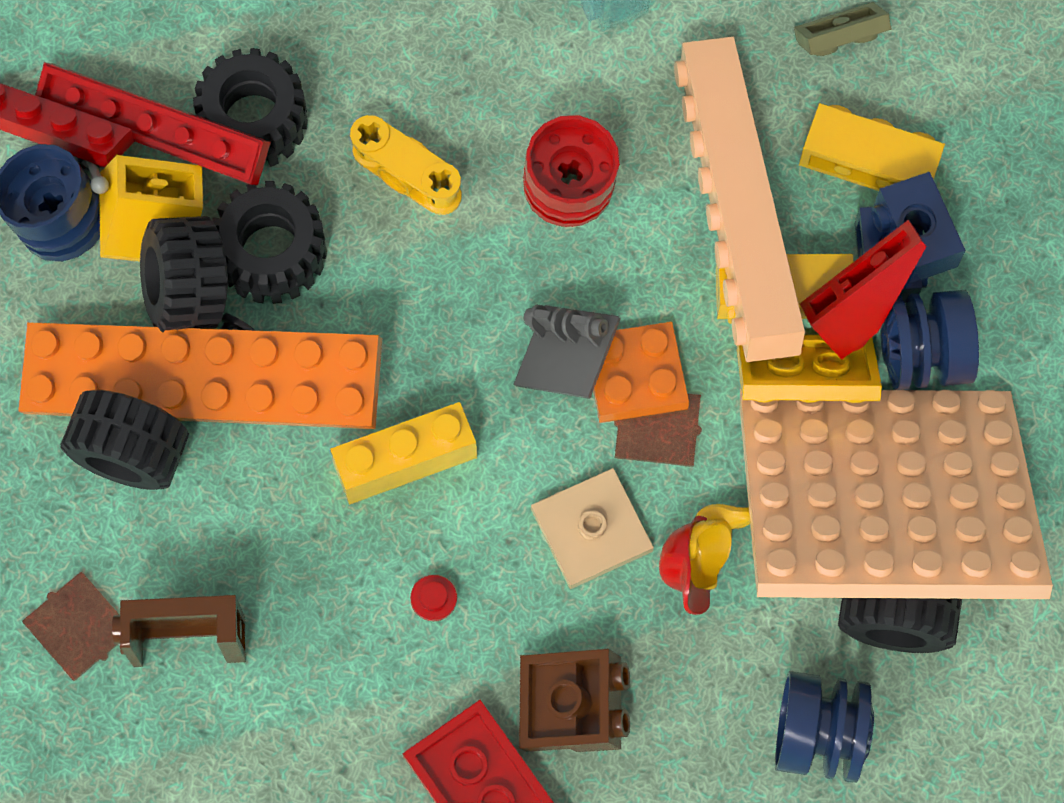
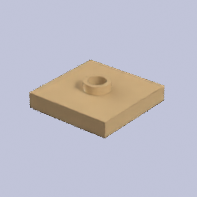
(591, 528)

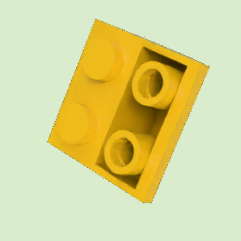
(141, 192)

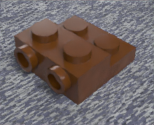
(573, 701)

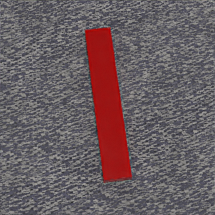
(159, 124)

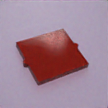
(660, 437)
(74, 626)

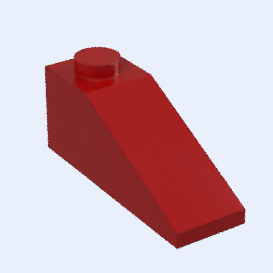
(860, 297)

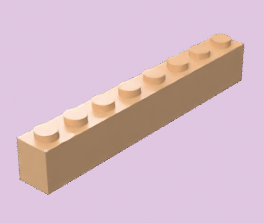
(740, 201)

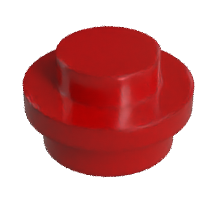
(433, 598)

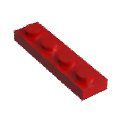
(63, 126)

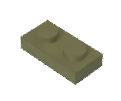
(853, 25)

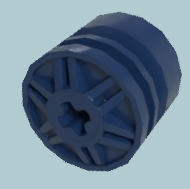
(49, 202)
(936, 339)
(823, 727)

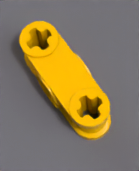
(405, 165)

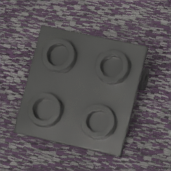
(565, 350)

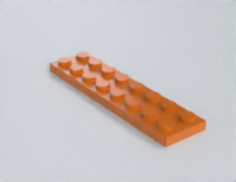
(207, 373)

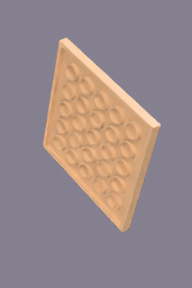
(892, 498)

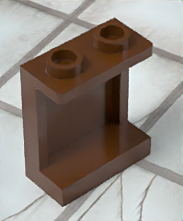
(180, 619)

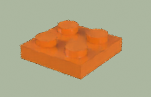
(641, 375)

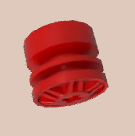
(574, 147)

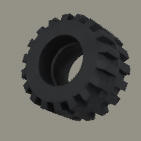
(256, 76)
(283, 272)
(183, 273)
(124, 439)
(902, 623)

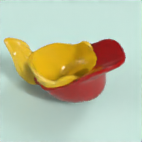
(698, 552)

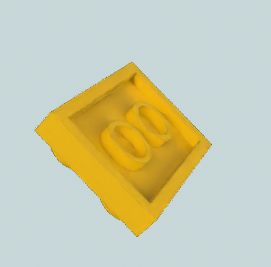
(812, 375)

